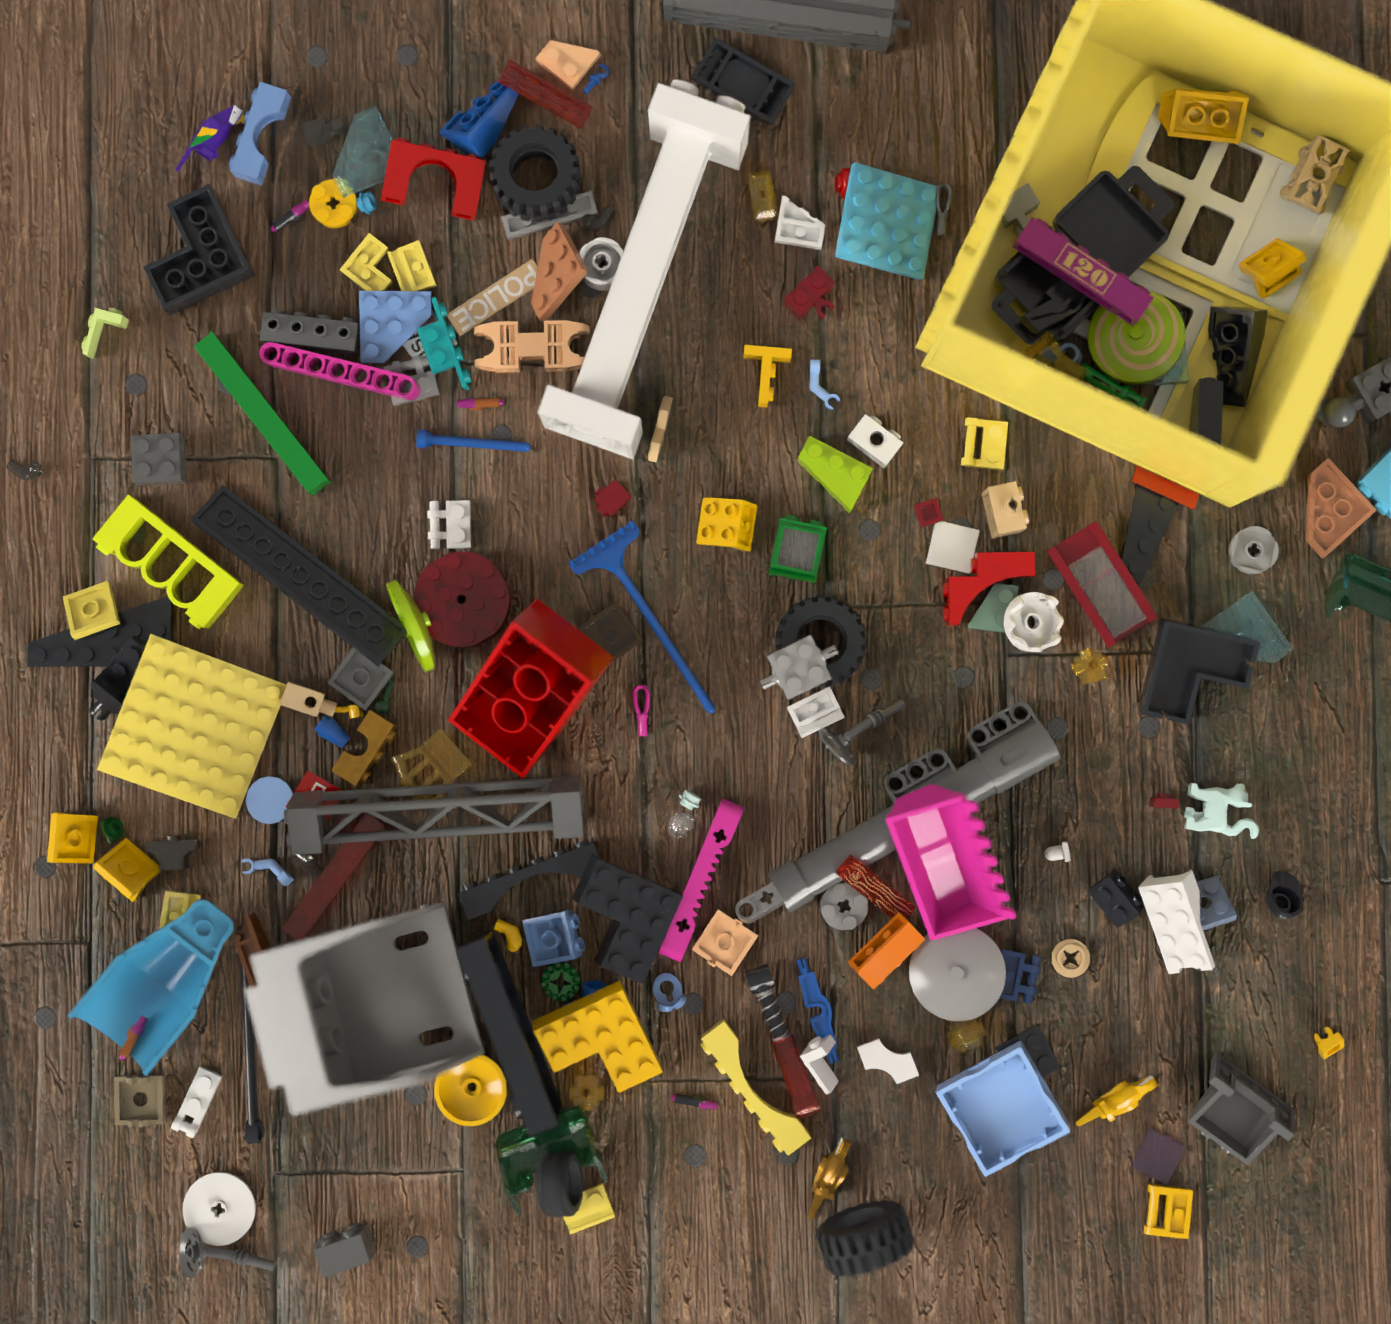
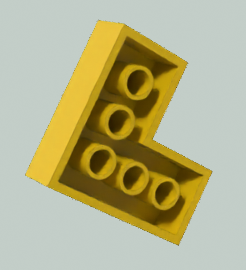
(600, 1024)

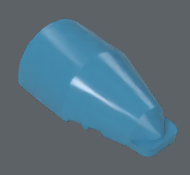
(159, 980)

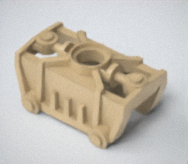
(1304, 173)

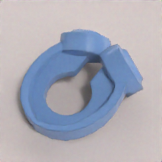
(662, 1002)

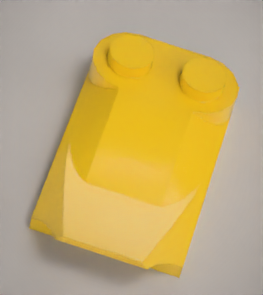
(1203, 114)

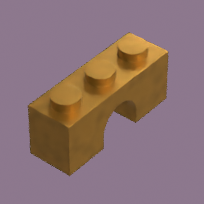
(378, 732)

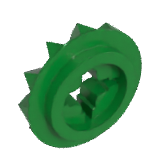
(569, 974)

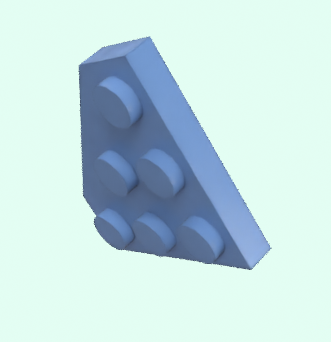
(389, 321)

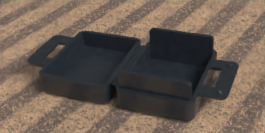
(1107, 224)

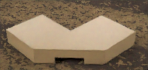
(659, 432)

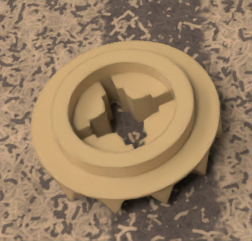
(1082, 958)

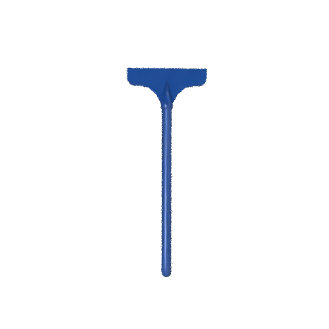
(609, 556)

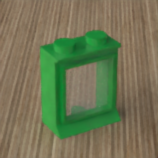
(797, 549)

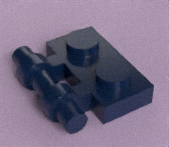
(1014, 966)

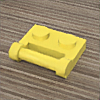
(992, 444)

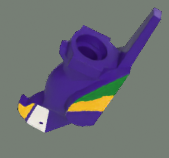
(212, 134)

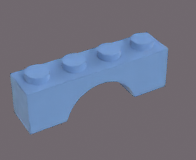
(268, 106)

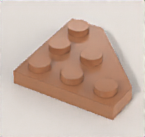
(557, 272)
(1333, 508)

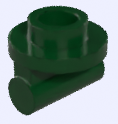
(111, 829)

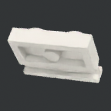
(815, 712)

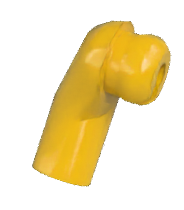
(512, 934)

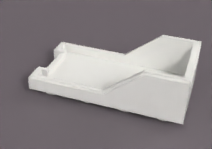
(1175, 919)

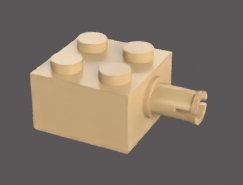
(1005, 510)

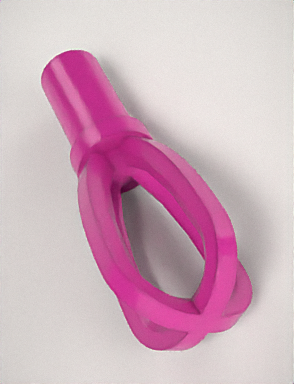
(642, 717)

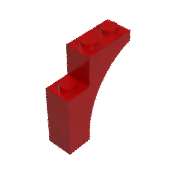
(987, 570)

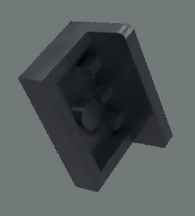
(1116, 898)

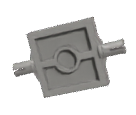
(799, 667)

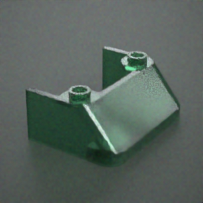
(1361, 585)
(521, 1153)

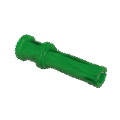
(1124, 391)

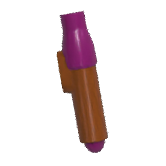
(479, 403)
(132, 1037)

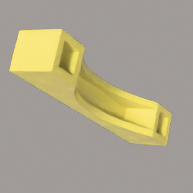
(784, 1126)

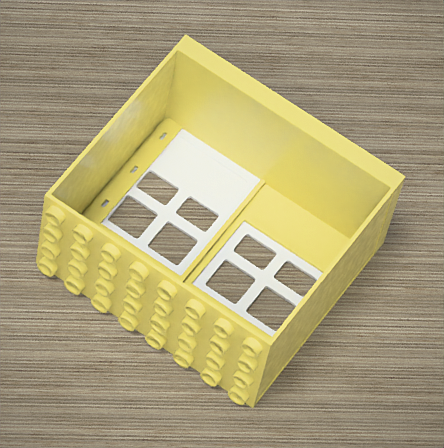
(1100, 114)

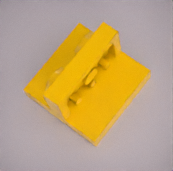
(1273, 266)
(72, 838)
(127, 869)

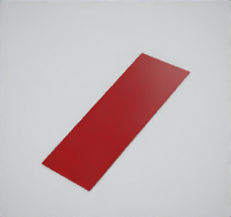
(1165, 487)

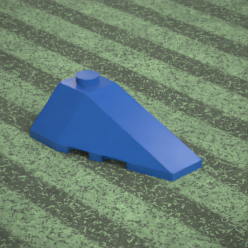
(481, 124)

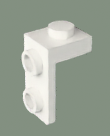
(814, 1061)

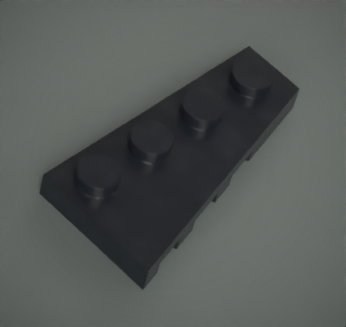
(1146, 527)

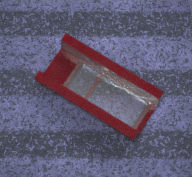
(1102, 584)

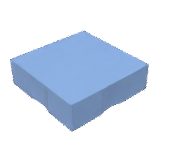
(1003, 1108)

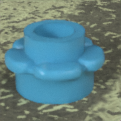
(366, 202)

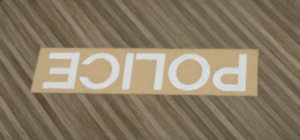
(494, 298)

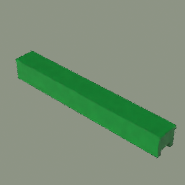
(262, 413)

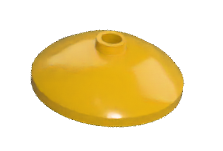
(470, 1106)

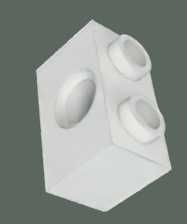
(879, 453)

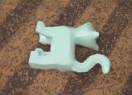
(1215, 810)

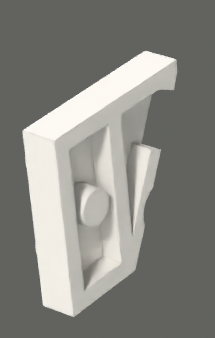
(798, 227)

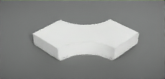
(877, 1056)

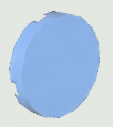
(268, 799)

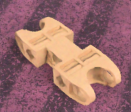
(531, 346)

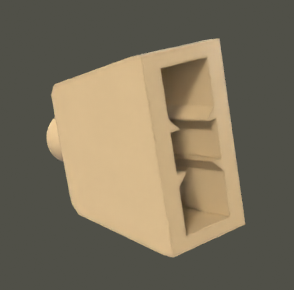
(295, 697)

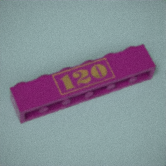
(1083, 271)

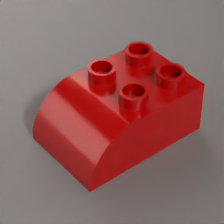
(530, 687)

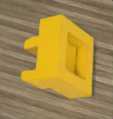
(1330, 1045)

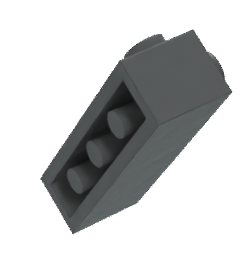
(311, 333)

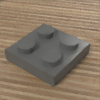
(360, 679)

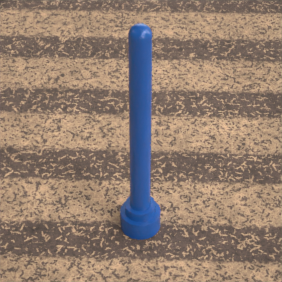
(426, 439)

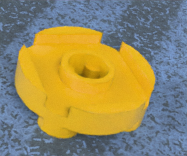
(325, 214)

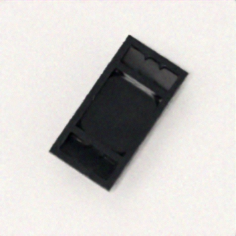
(738, 76)

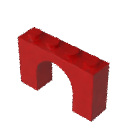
(465, 171)

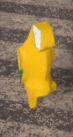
(1118, 1100)

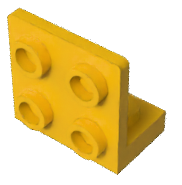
(727, 523)

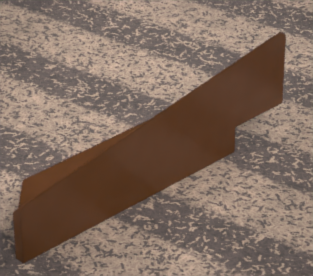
(250, 942)

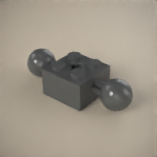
(1365, 397)

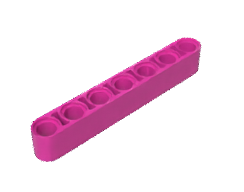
(330, 365)

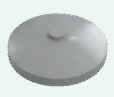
(958, 975)

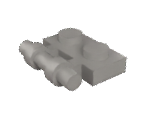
(427, 380)

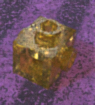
(1098, 669)
(585, 1082)

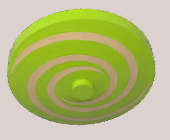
(1138, 351)

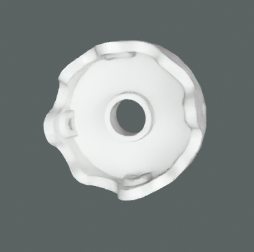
(1046, 617)

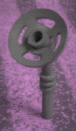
(841, 743)
(198, 1251)

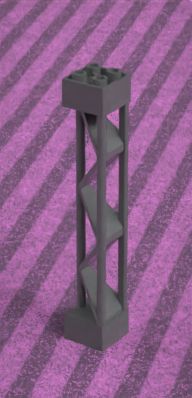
(310, 831)

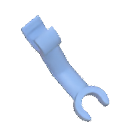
(816, 388)
(282, 875)

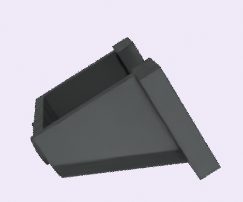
(1240, 1112)

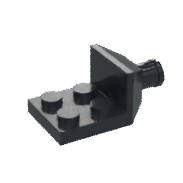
(114, 681)

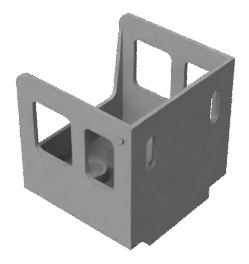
(350, 1008)

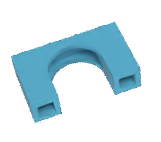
(1377, 484)

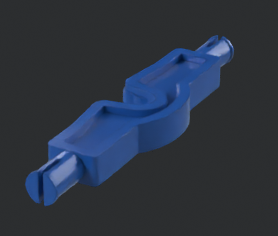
(812, 998)

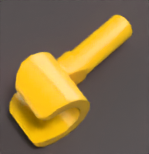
(354, 711)

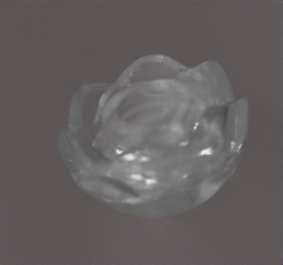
(680, 824)

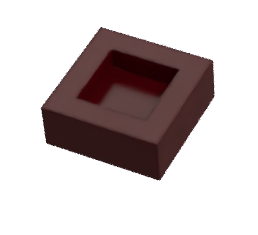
(928, 513)
(1164, 801)

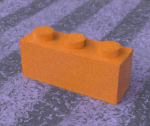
(886, 950)

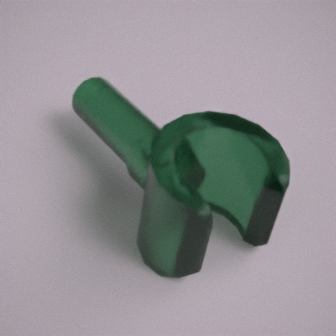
(383, 706)

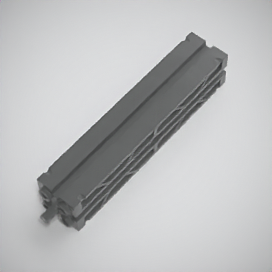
(838, 23)

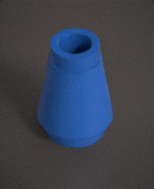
(332, 731)

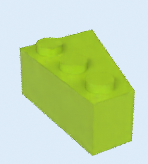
(835, 471)

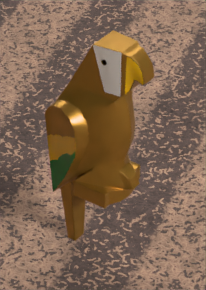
(829, 1175)

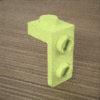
(95, 322)

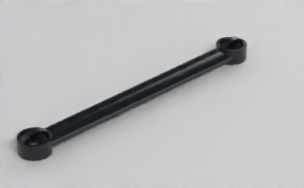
(253, 1126)

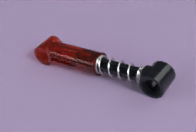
(783, 1044)

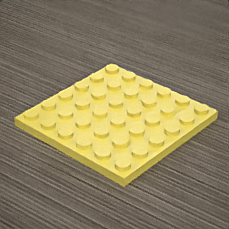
(192, 726)

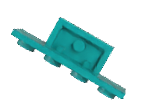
(440, 347)

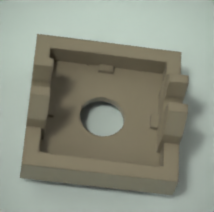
(126, 1110)

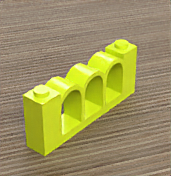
(124, 524)

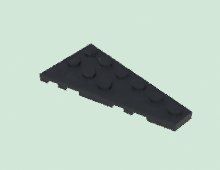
(103, 646)

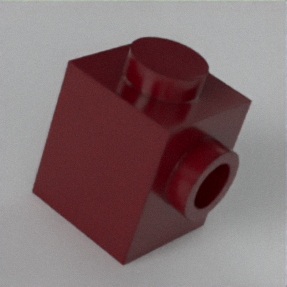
(611, 498)

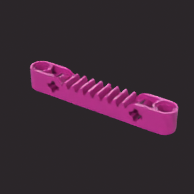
(676, 940)

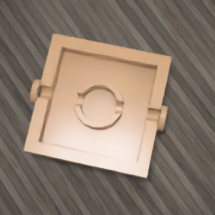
(724, 942)

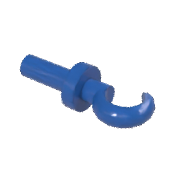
(595, 79)

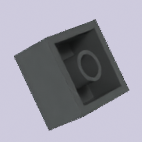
(159, 459)
(345, 1249)

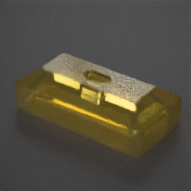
(765, 207)

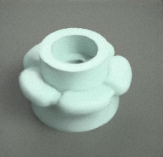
(689, 799)

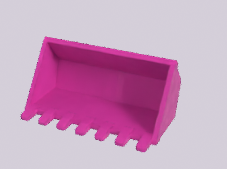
(947, 861)

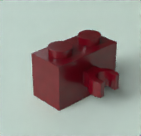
(810, 294)

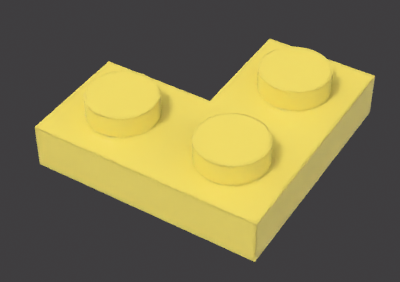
(362, 263)

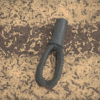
(942, 216)

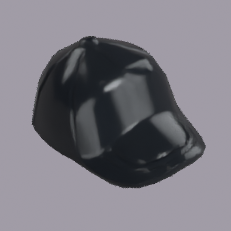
(1284, 896)

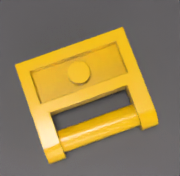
(1176, 1213)

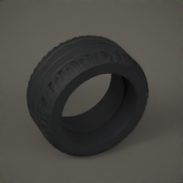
(559, 1184)

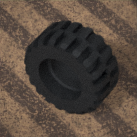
(531, 144)
(839, 614)
(865, 1238)

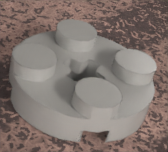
(1264, 543)
(848, 919)

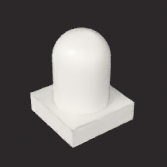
(1058, 852)

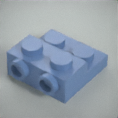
(553, 937)

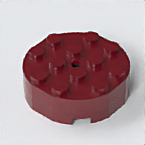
(486, 602)

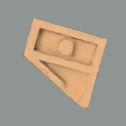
(567, 61)

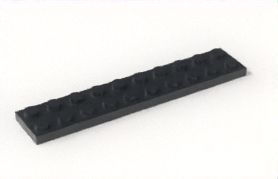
(300, 575)

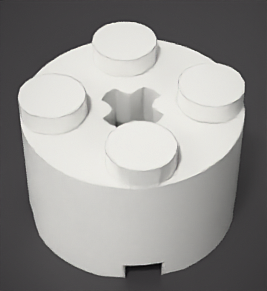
(593, 254)

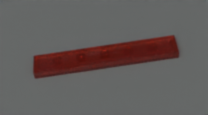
(331, 881)

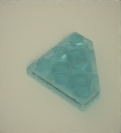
(363, 154)
(1252, 620)

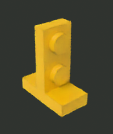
(768, 369)

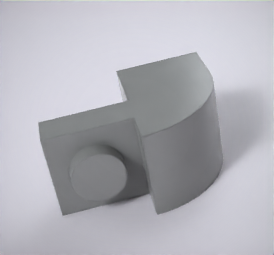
(1018, 206)

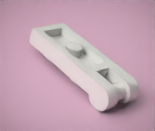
(197, 1101)

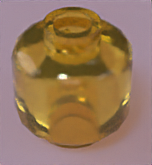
(966, 1035)

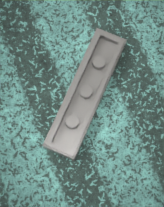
(516, 227)

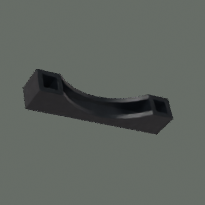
(484, 897)

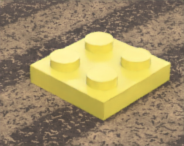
(91, 610)

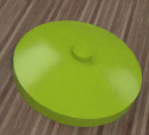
(415, 624)

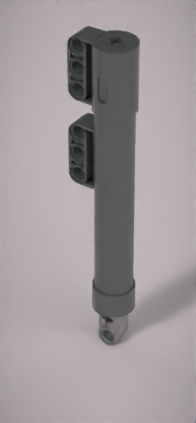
(998, 764)

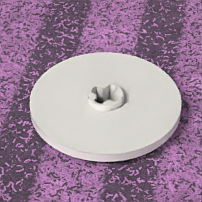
(234, 1198)

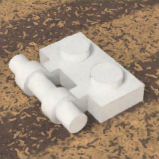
(457, 524)

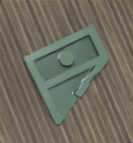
(993, 608)

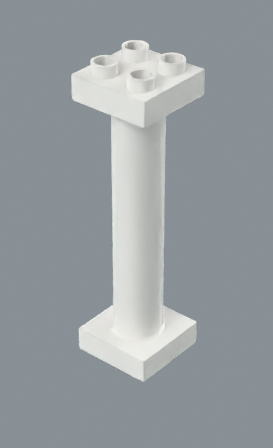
(691, 135)

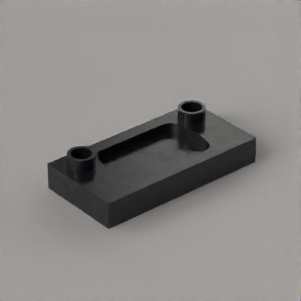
(532, 1086)

